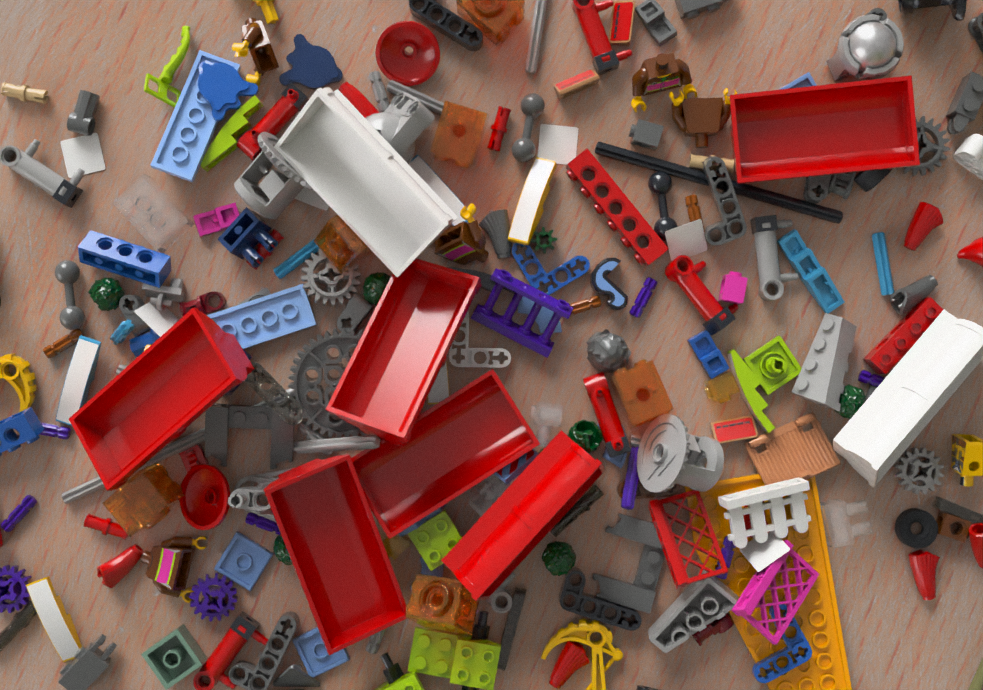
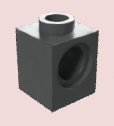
(646, 134)

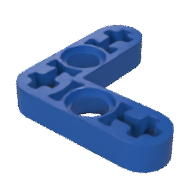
(541, 275)
(791, 645)

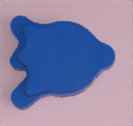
(222, 87)

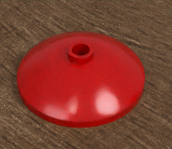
(401, 65)
(205, 497)

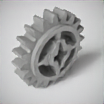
(322, 278)

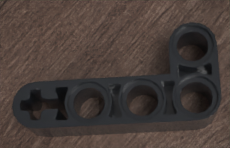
(448, 19)
(600, 604)

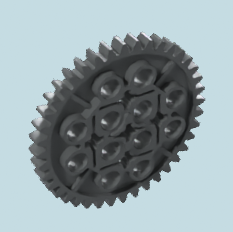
(317, 359)

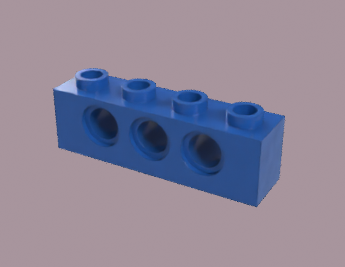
(124, 258)
(25, 423)

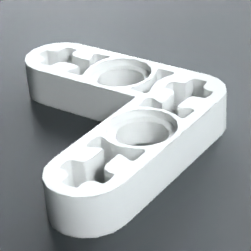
(470, 352)

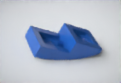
(708, 354)

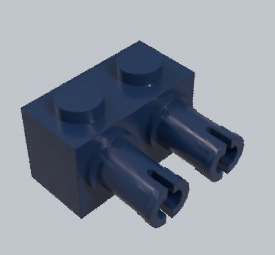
(245, 234)

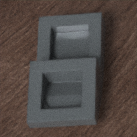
(655, 21)

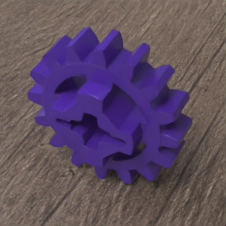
(17, 589)
(219, 605)

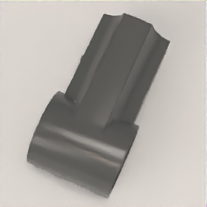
(82, 119)

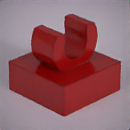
(193, 457)

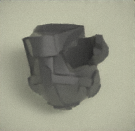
(607, 352)

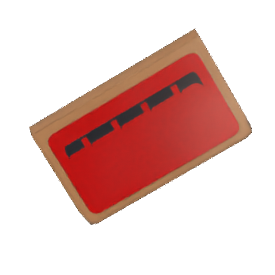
(621, 22)
(576, 84)
(734, 429)

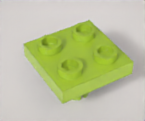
(773, 364)
(435, 539)

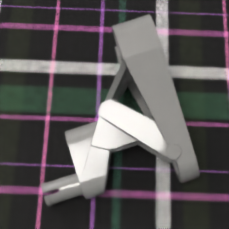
(248, 497)

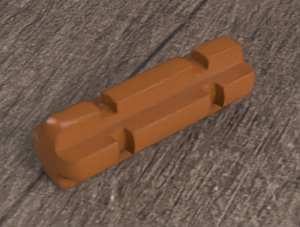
(693, 210)
(585, 304)
(62, 343)

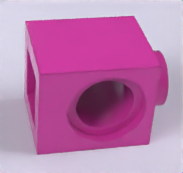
(733, 288)

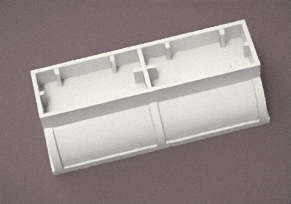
(364, 179)
(910, 396)

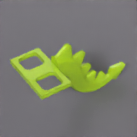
(169, 70)

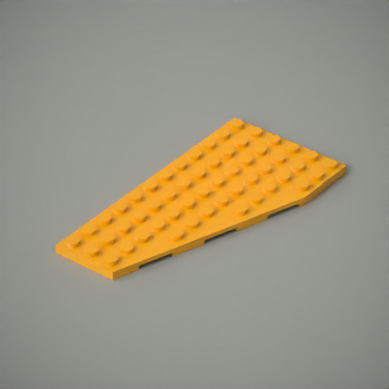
(817, 614)

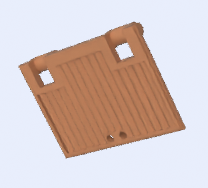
(793, 452)

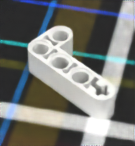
(971, 154)

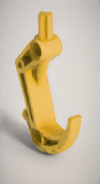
(21, 381)
(581, 633)

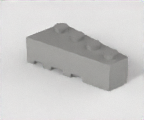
(826, 363)
(692, 612)

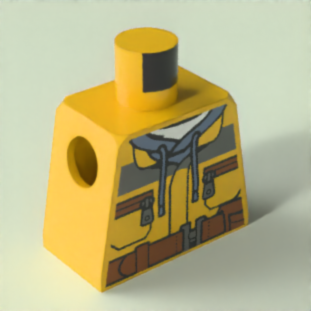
(967, 457)

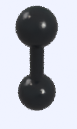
(660, 184)

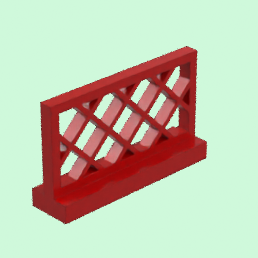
(669, 545)

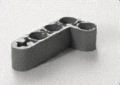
(720, 199)
(271, 651)

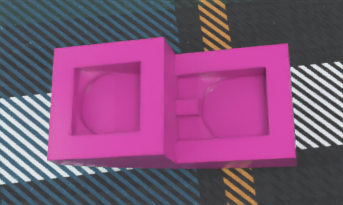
(216, 220)

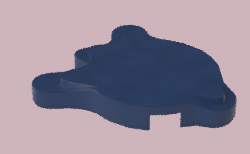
(311, 66)

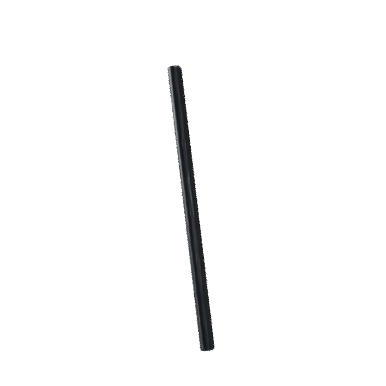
(699, 177)

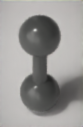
(523, 148)
(67, 273)

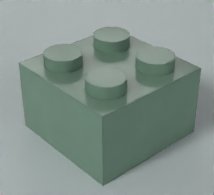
(174, 656)

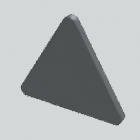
(295, 677)

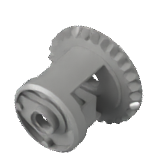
(276, 186)
(682, 457)

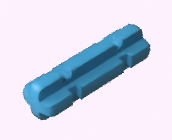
(122, 332)

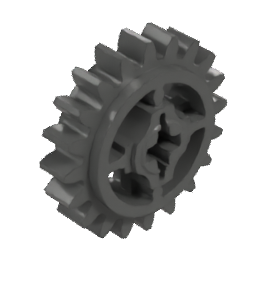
(938, 148)

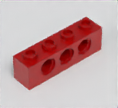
(903, 336)

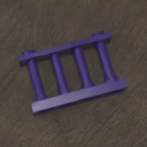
(521, 333)

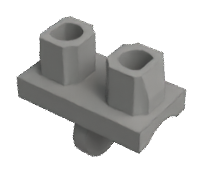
(165, 295)

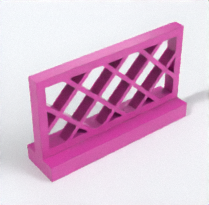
(760, 583)

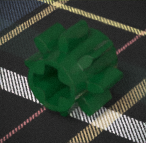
(544, 246)

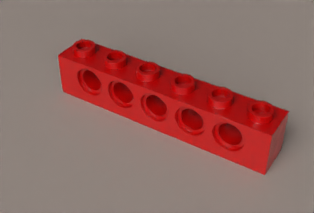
(587, 162)

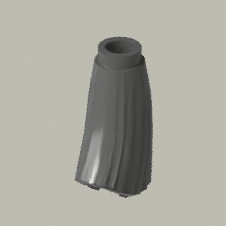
(497, 227)
(909, 296)

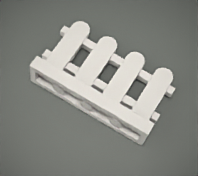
(753, 498)

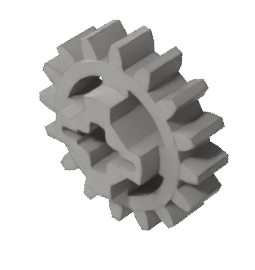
(928, 466)

